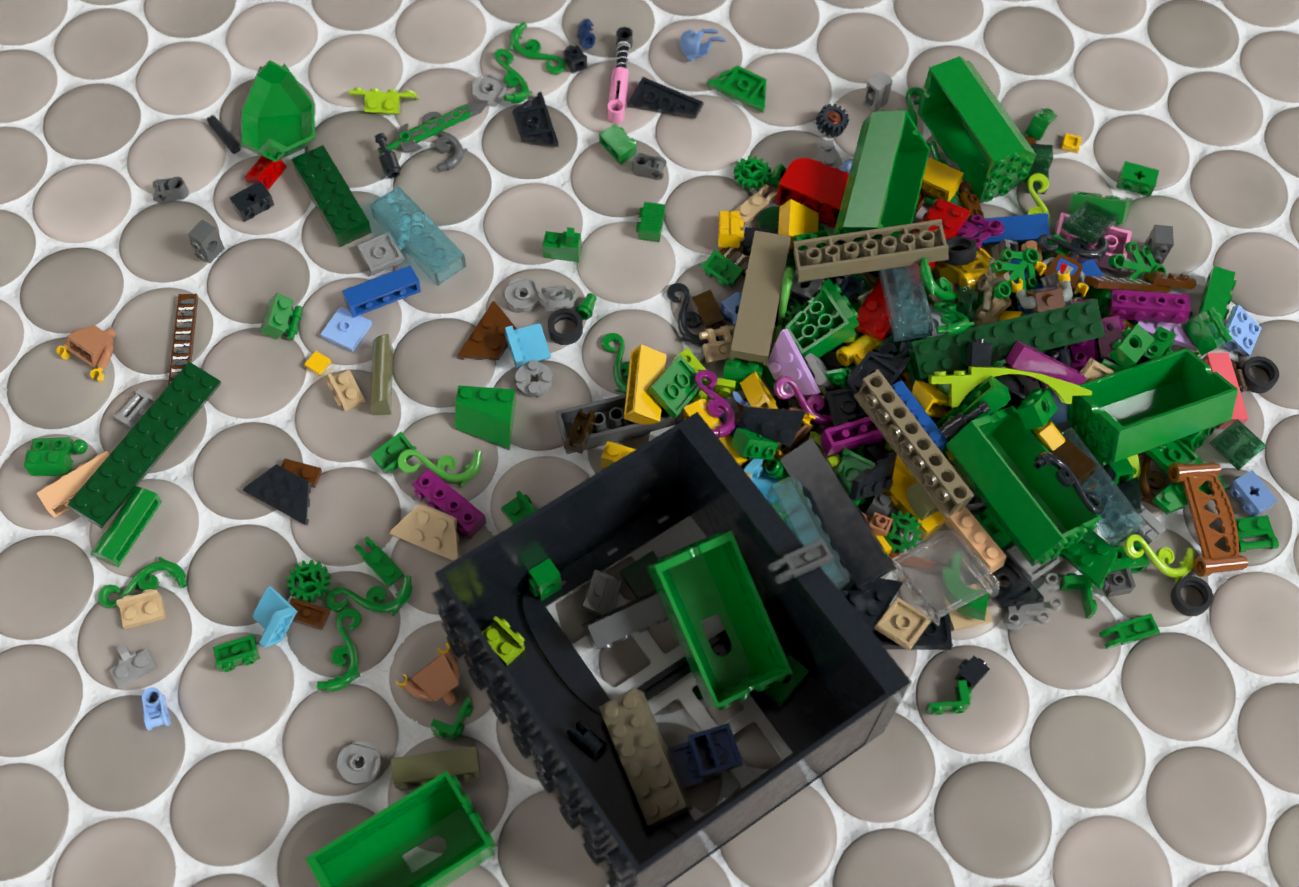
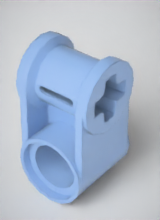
(155, 713)

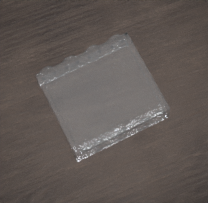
(943, 575)

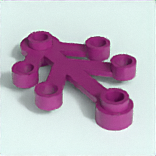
(991, 228)

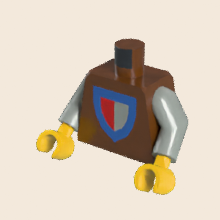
(1062, 263)
(1046, 297)

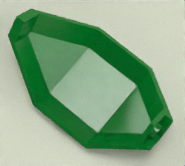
(277, 114)

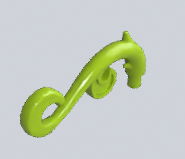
(1041, 208)
(1158, 558)

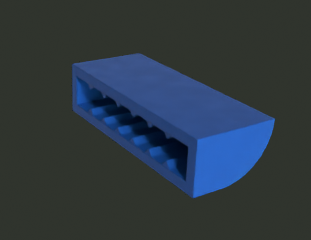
(1019, 228)

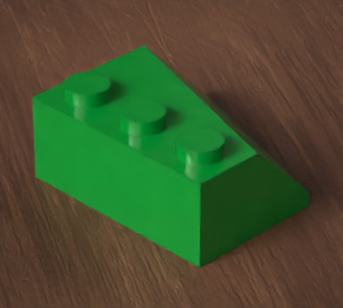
(1110, 203)
(820, 326)
(486, 413)

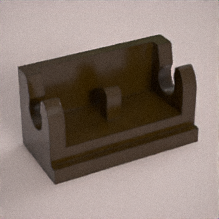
(709, 310)
(580, 431)
(1078, 462)

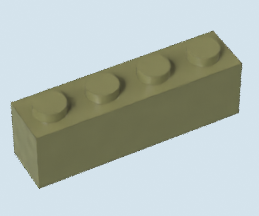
(422, 768)

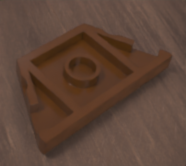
(488, 337)

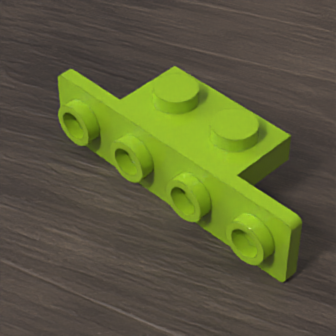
(382, 102)

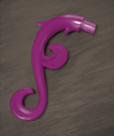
(717, 402)
(806, 404)

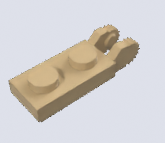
(756, 204)

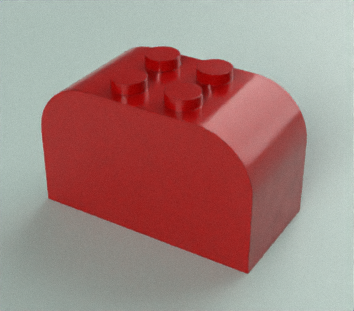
(815, 187)

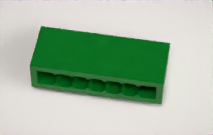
(126, 526)

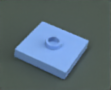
(346, 330)

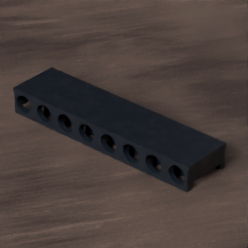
(839, 515)

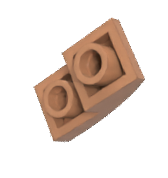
(879, 523)

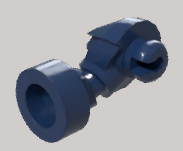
(586, 38)

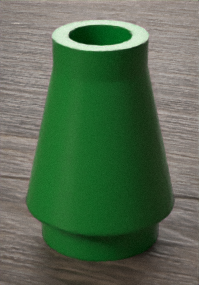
(586, 306)
(776, 470)

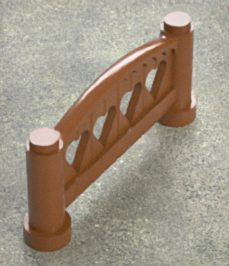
(1213, 559)

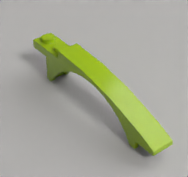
(961, 383)

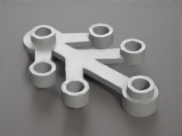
(1024, 609)

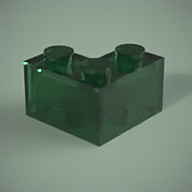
(1041, 165)

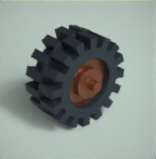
(832, 120)

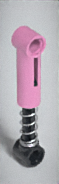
(620, 76)

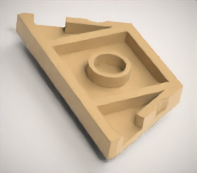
(430, 530)

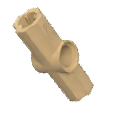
(996, 308)

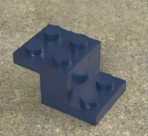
(706, 756)

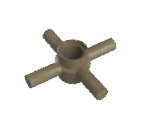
(987, 283)

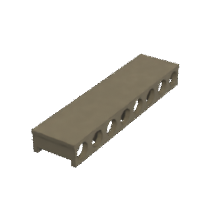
(870, 253)
(760, 297)
(913, 445)

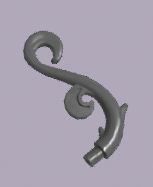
(443, 147)

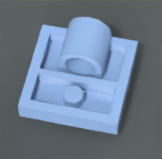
(1243, 331)

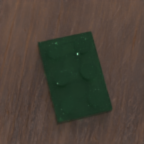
(1089, 222)

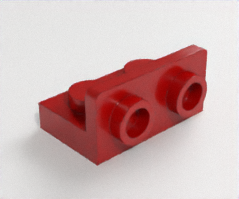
(265, 171)

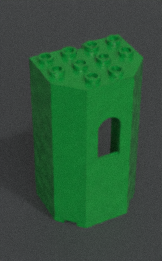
(974, 129)
(883, 175)
(1150, 406)
(1027, 502)
(713, 580)
(375, 849)

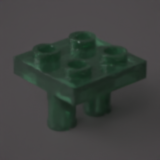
(1238, 444)

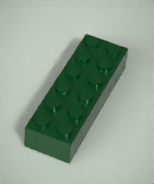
(331, 196)

